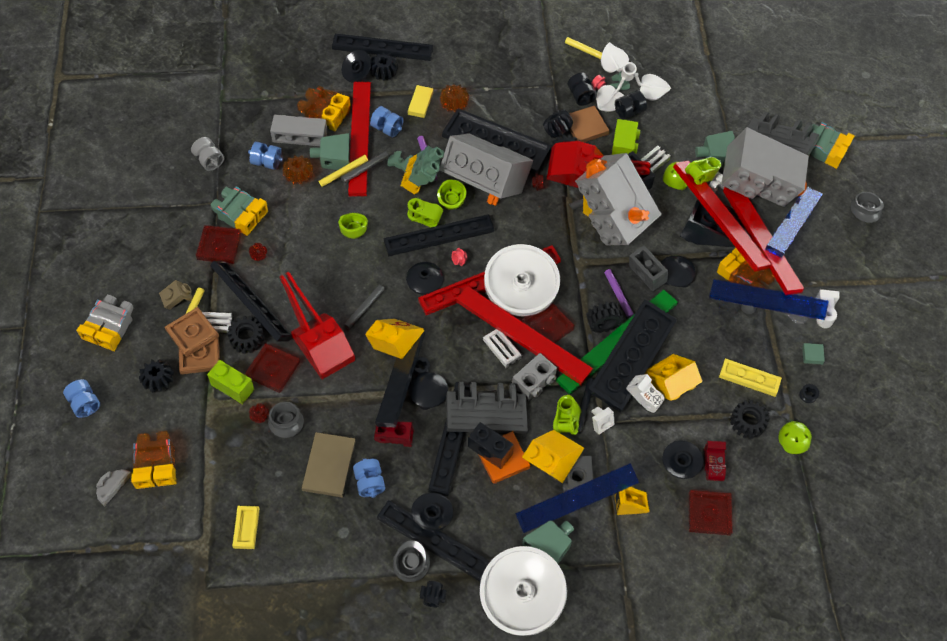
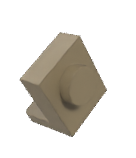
(175, 293)

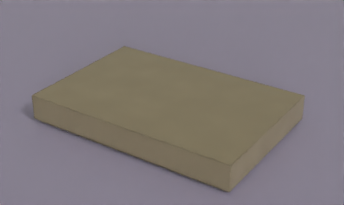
(328, 464)

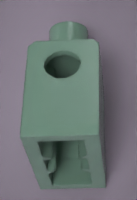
(715, 146)
(333, 151)
(551, 539)

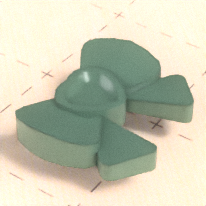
(616, 77)
(397, 161)

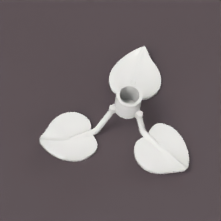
(616, 59)

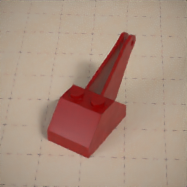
(570, 160)
(320, 338)

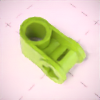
(703, 170)
(425, 213)
(567, 418)

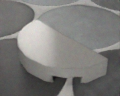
(110, 484)

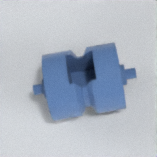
(385, 120)
(269, 156)
(81, 398)
(369, 478)

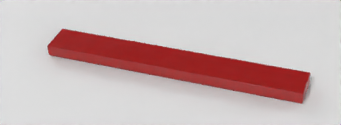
(360, 134)
(724, 219)
(761, 236)
(447, 296)
(524, 335)

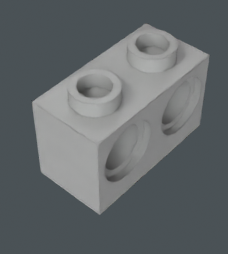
(530, 374)

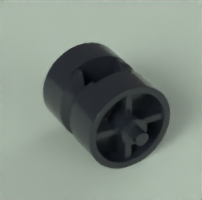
(582, 89)
(631, 104)

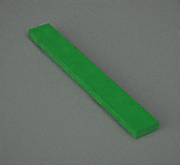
(600, 353)

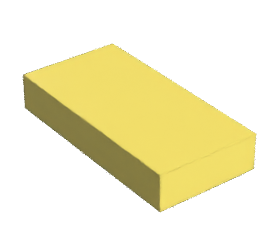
(420, 101)
(246, 527)

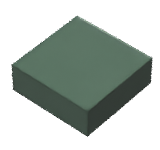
(813, 353)

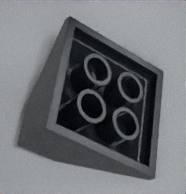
(703, 229)

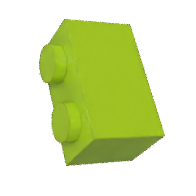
(625, 136)
(231, 382)

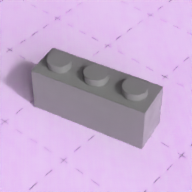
(298, 130)

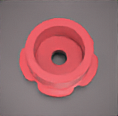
(598, 82)
(459, 257)

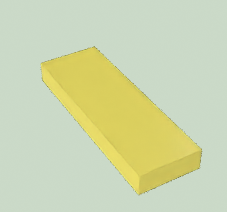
(750, 377)

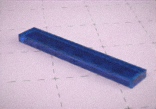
(793, 222)
(769, 299)
(577, 498)

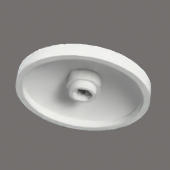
(522, 280)
(523, 591)

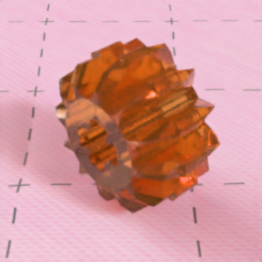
(454, 97)
(297, 169)

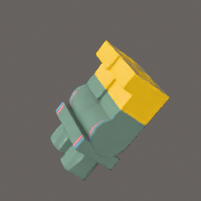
(831, 144)
(422, 169)
(239, 209)

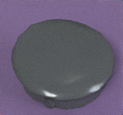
(867, 207)
(285, 420)
(411, 561)

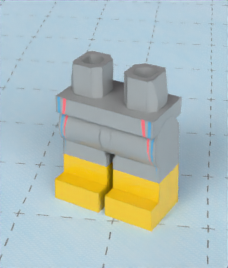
(106, 323)

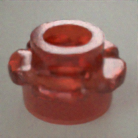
(537, 181)
(258, 256)
(258, 418)

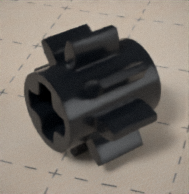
(433, 594)

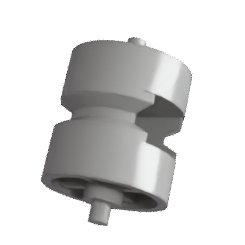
(207, 153)

